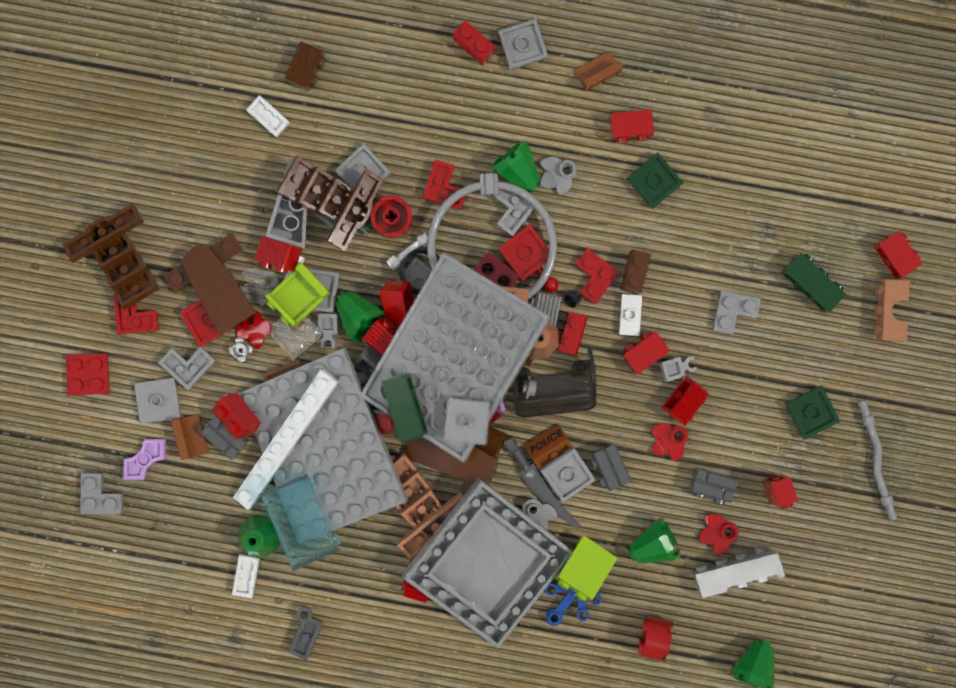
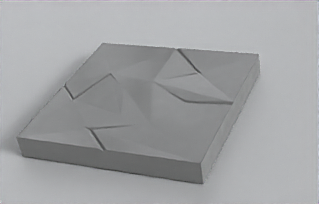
(487, 563)

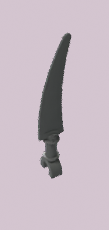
(537, 484)

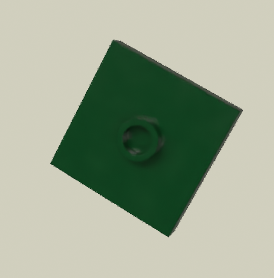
(654, 180)
(812, 412)

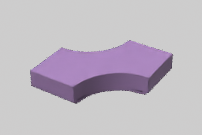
(137, 466)

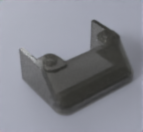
(559, 391)

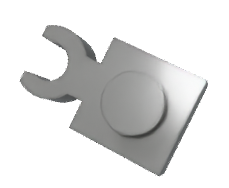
(330, 325)
(675, 368)

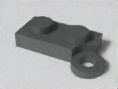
(306, 634)

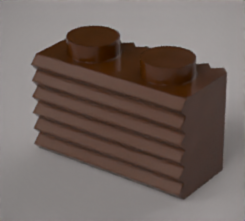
(305, 66)
(635, 272)

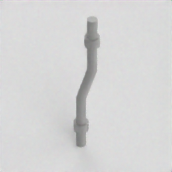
(886, 498)

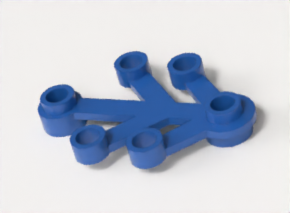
(565, 603)

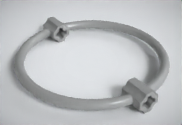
(489, 186)

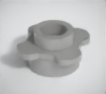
(246, 349)
(529, 387)

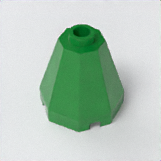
(518, 167)
(357, 314)
(263, 531)
(655, 544)
(755, 665)

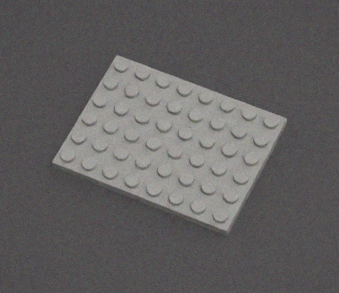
(458, 343)
(339, 446)

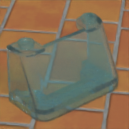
(300, 521)

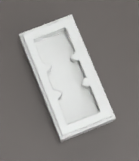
(268, 116)
(630, 315)
(245, 576)

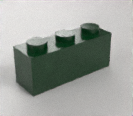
(814, 282)
(404, 407)

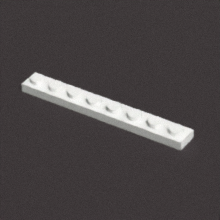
(286, 439)

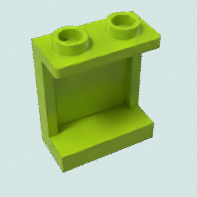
(297, 295)
(586, 569)

